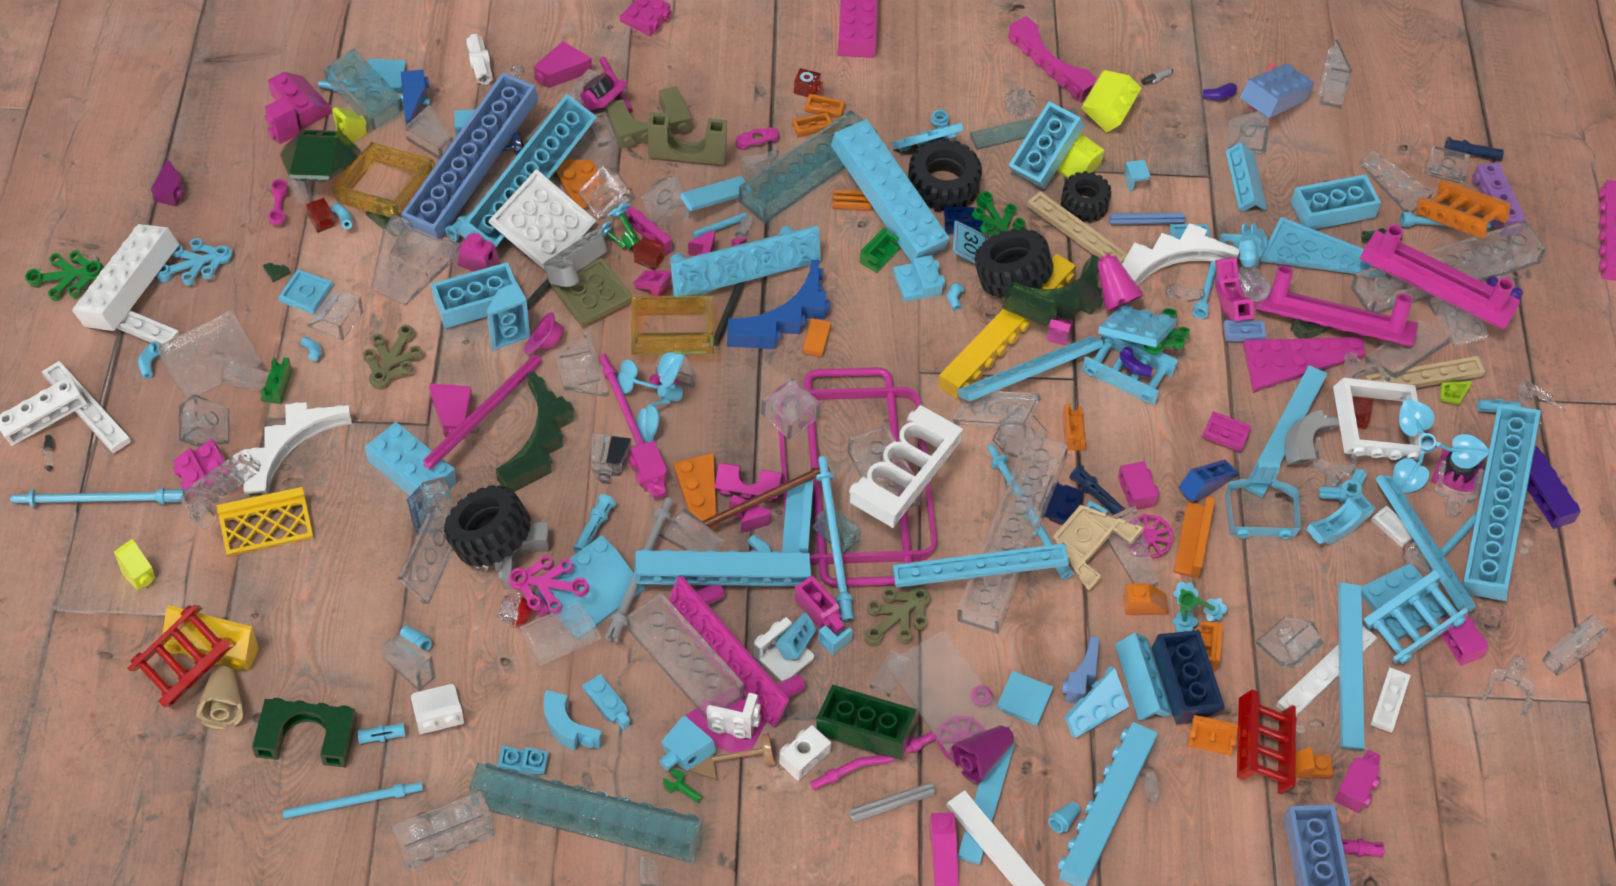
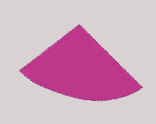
(728, 741)

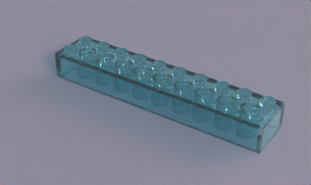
(588, 812)

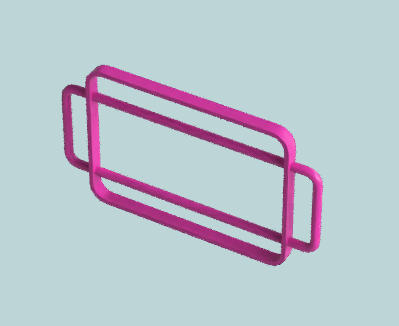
(889, 392)

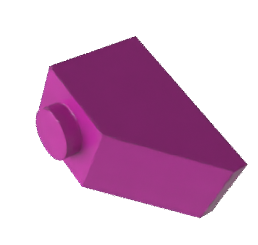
(168, 186)

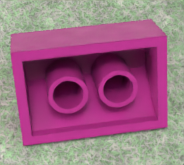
(302, 96)

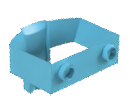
(1264, 473)

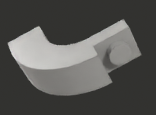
(1299, 438)
(536, 542)

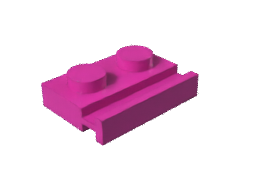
(1226, 431)

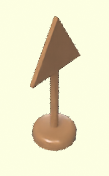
(707, 768)

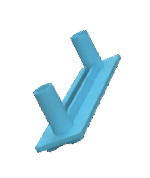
(745, 261)

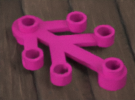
(547, 581)

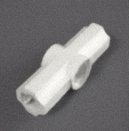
(479, 59)

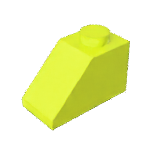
(349, 123)
(134, 565)

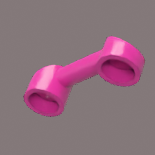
(279, 192)

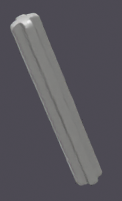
(891, 802)

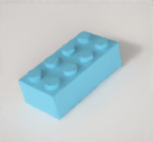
(1046, 145)
(1335, 202)
(469, 295)
(401, 459)

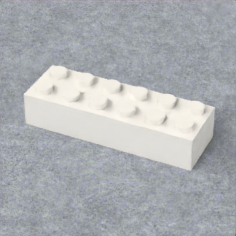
(125, 277)

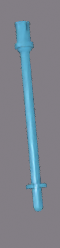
(999, 461)
(161, 496)
(843, 598)

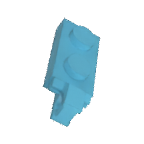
(607, 701)

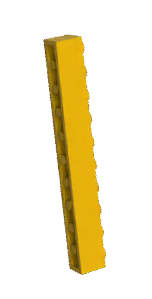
(996, 337)

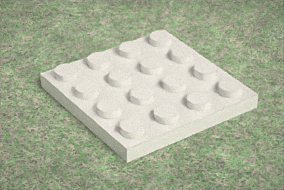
(541, 219)

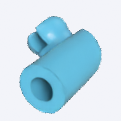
(952, 296)
(313, 346)

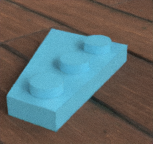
(1098, 705)

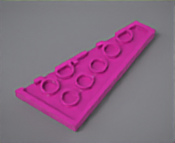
(1287, 359)

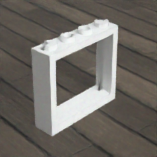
(1348, 426)

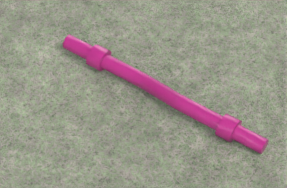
(833, 774)

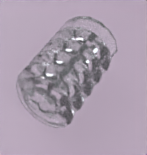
(1253, 283)

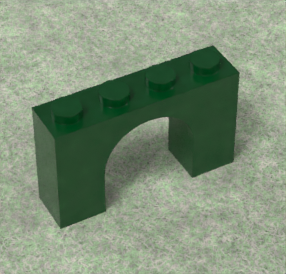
(281, 715)

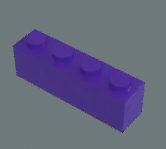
(1550, 493)

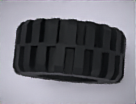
(945, 157)
(1013, 257)
(487, 526)

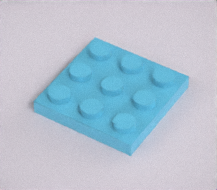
(1137, 326)
(1391, 585)

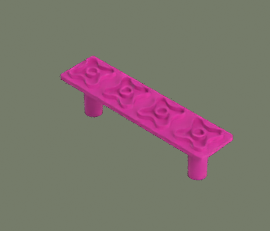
(1440, 279)
(1345, 318)
(695, 609)

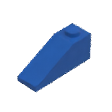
(414, 92)
(1207, 479)

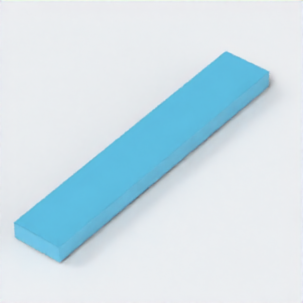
(986, 799)

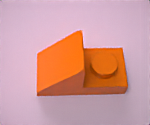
(1312, 765)

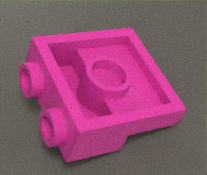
(646, 15)
(196, 464)

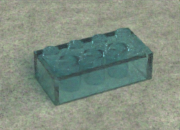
(363, 89)

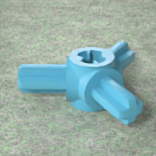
(1344, 491)

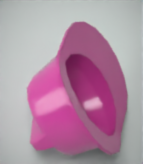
(546, 334)

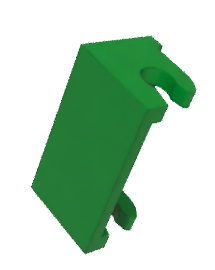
(879, 250)
(277, 381)

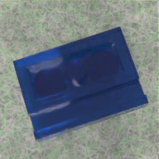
(962, 215)
(1063, 503)

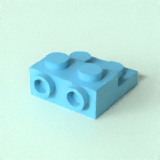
(919, 279)

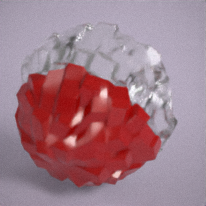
(514, 610)

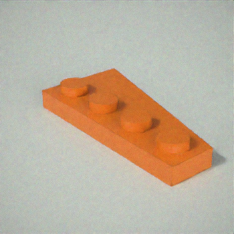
(698, 485)

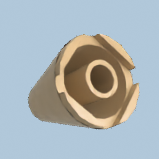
(220, 700)

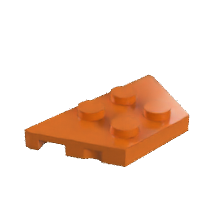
(574, 175)

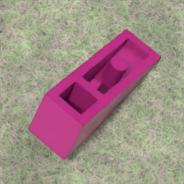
(944, 848)

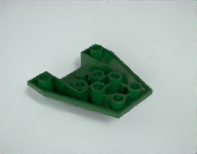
(318, 155)

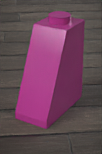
(561, 65)
(451, 405)

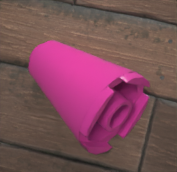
(1116, 283)

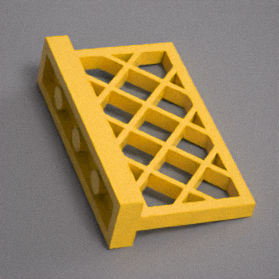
(257, 506)

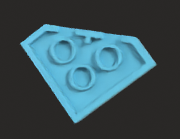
(928, 136)

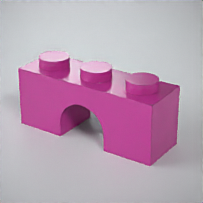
(730, 480)

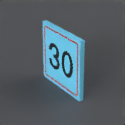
(967, 241)

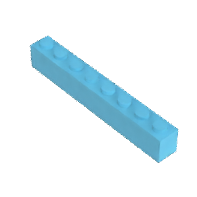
(722, 568)
(1108, 805)

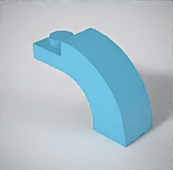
(1341, 522)
(563, 728)

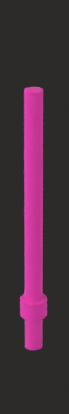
(610, 374)

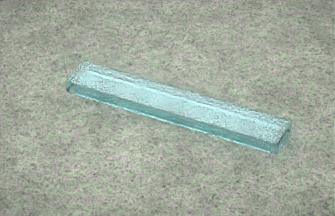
(1004, 133)

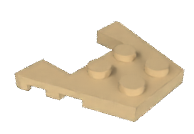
(1085, 534)

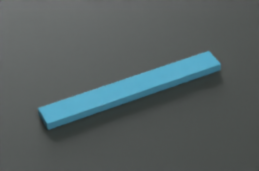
(1029, 368)
(1296, 409)
(1425, 542)
(980, 565)
(1350, 667)

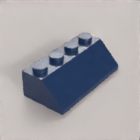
(1187, 675)

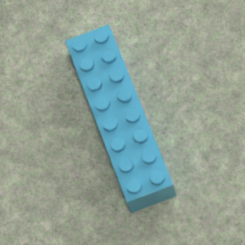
(889, 190)

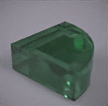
(276, 272)

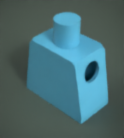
(686, 746)

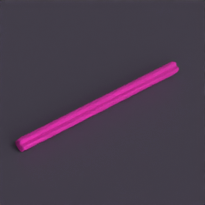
(481, 412)

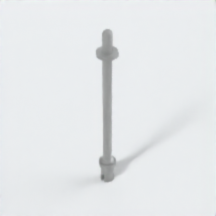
(619, 619)

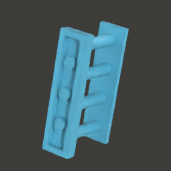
(1148, 393)
(1412, 596)

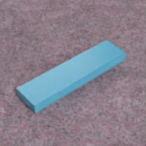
(712, 194)

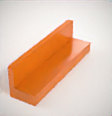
(1193, 538)

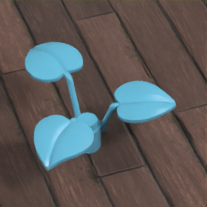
(667, 369)
(1415, 418)

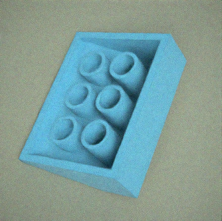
(606, 575)

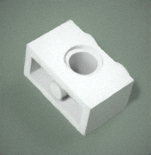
(798, 763)

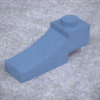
(1084, 675)

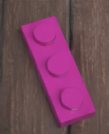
(648, 229)

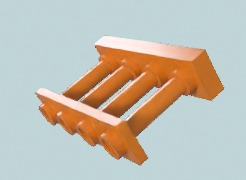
(1465, 198)

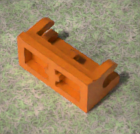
(1073, 428)
(1212, 640)
(1212, 735)

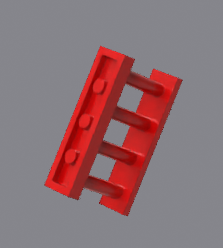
(203, 662)
(1249, 747)

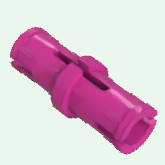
(1363, 847)

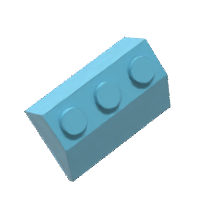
(508, 317)

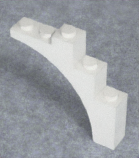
(1169, 250)
(282, 439)

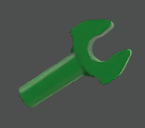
(681, 786)

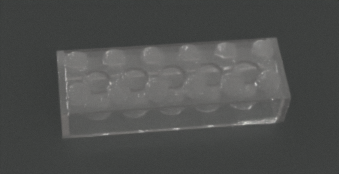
(684, 655)

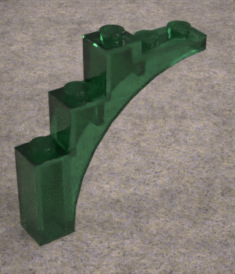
(1046, 304)
(534, 459)

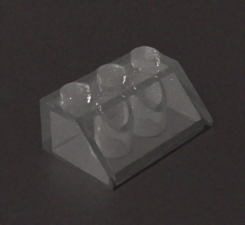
(559, 633)

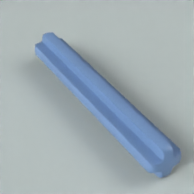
(1146, 218)

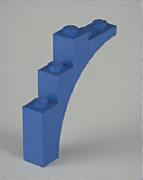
(765, 329)

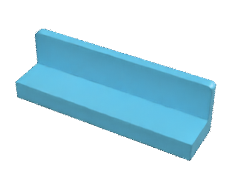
(1245, 177)
(797, 518)
(1142, 677)

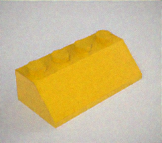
(238, 658)

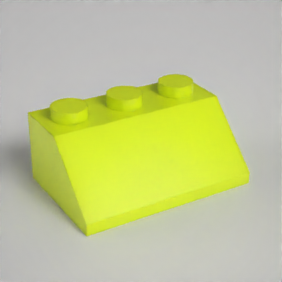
(1111, 99)
(1082, 156)

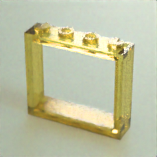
(389, 156)
(672, 342)

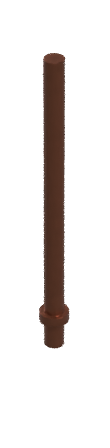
(763, 497)

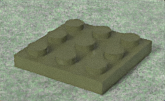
(595, 294)

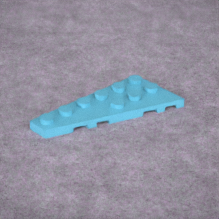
(1309, 248)

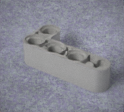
(564, 266)

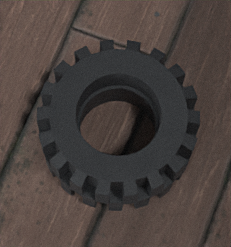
(1090, 186)

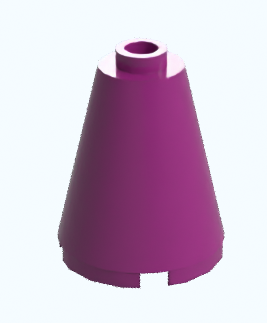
(981, 752)

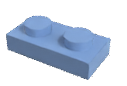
(1244, 330)

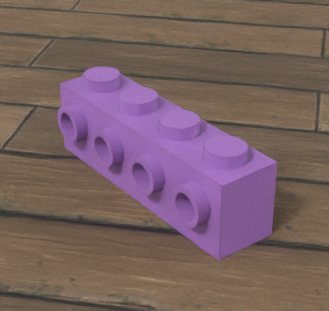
(1493, 182)

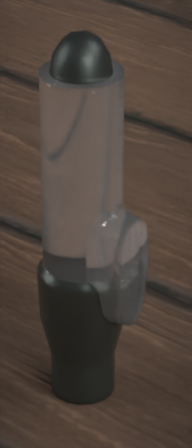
(47, 452)

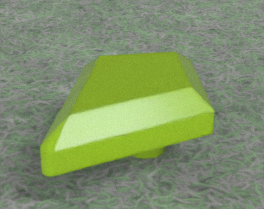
(1454, 391)

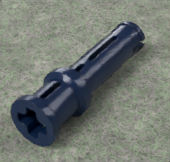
(1474, 150)
(1088, 486)

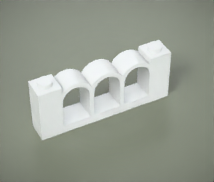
(884, 504)

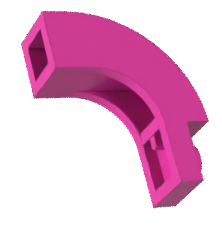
(1229, 291)

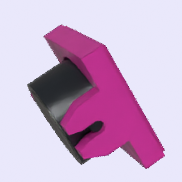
(601, 90)
(1454, 476)

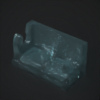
(848, 533)

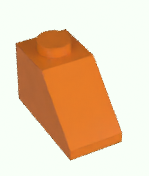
(1144, 600)

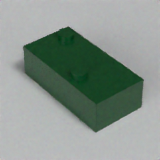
(866, 722)

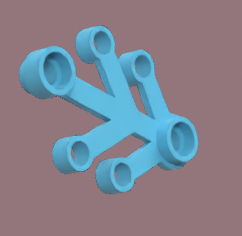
(217, 255)

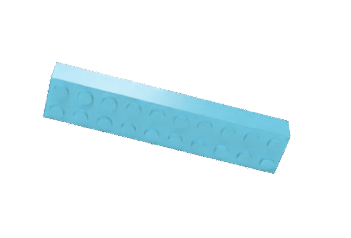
(542, 152)
(1501, 502)

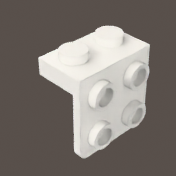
(771, 658)
(437, 709)
(734, 722)

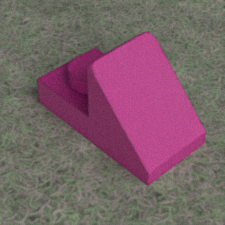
(702, 244)
(656, 281)
(1059, 330)
(752, 518)

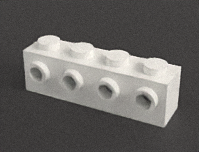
(41, 410)

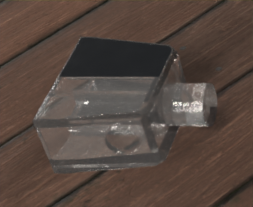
(609, 455)

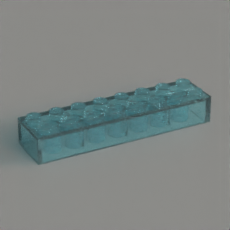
(795, 173)

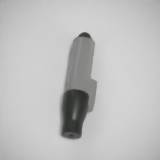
(1157, 77)

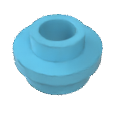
(939, 118)

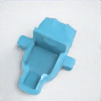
(1249, 242)

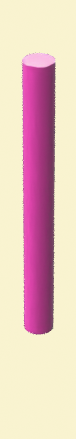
(603, 61)

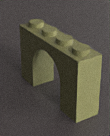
(634, 132)
(665, 145)

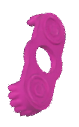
(746, 139)

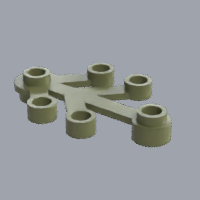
(392, 358)
(898, 612)

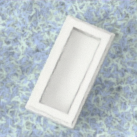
(1392, 525)

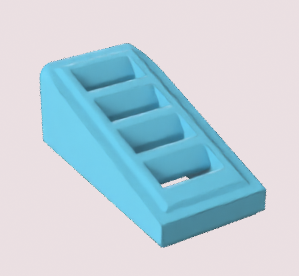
(786, 645)

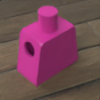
(477, 253)

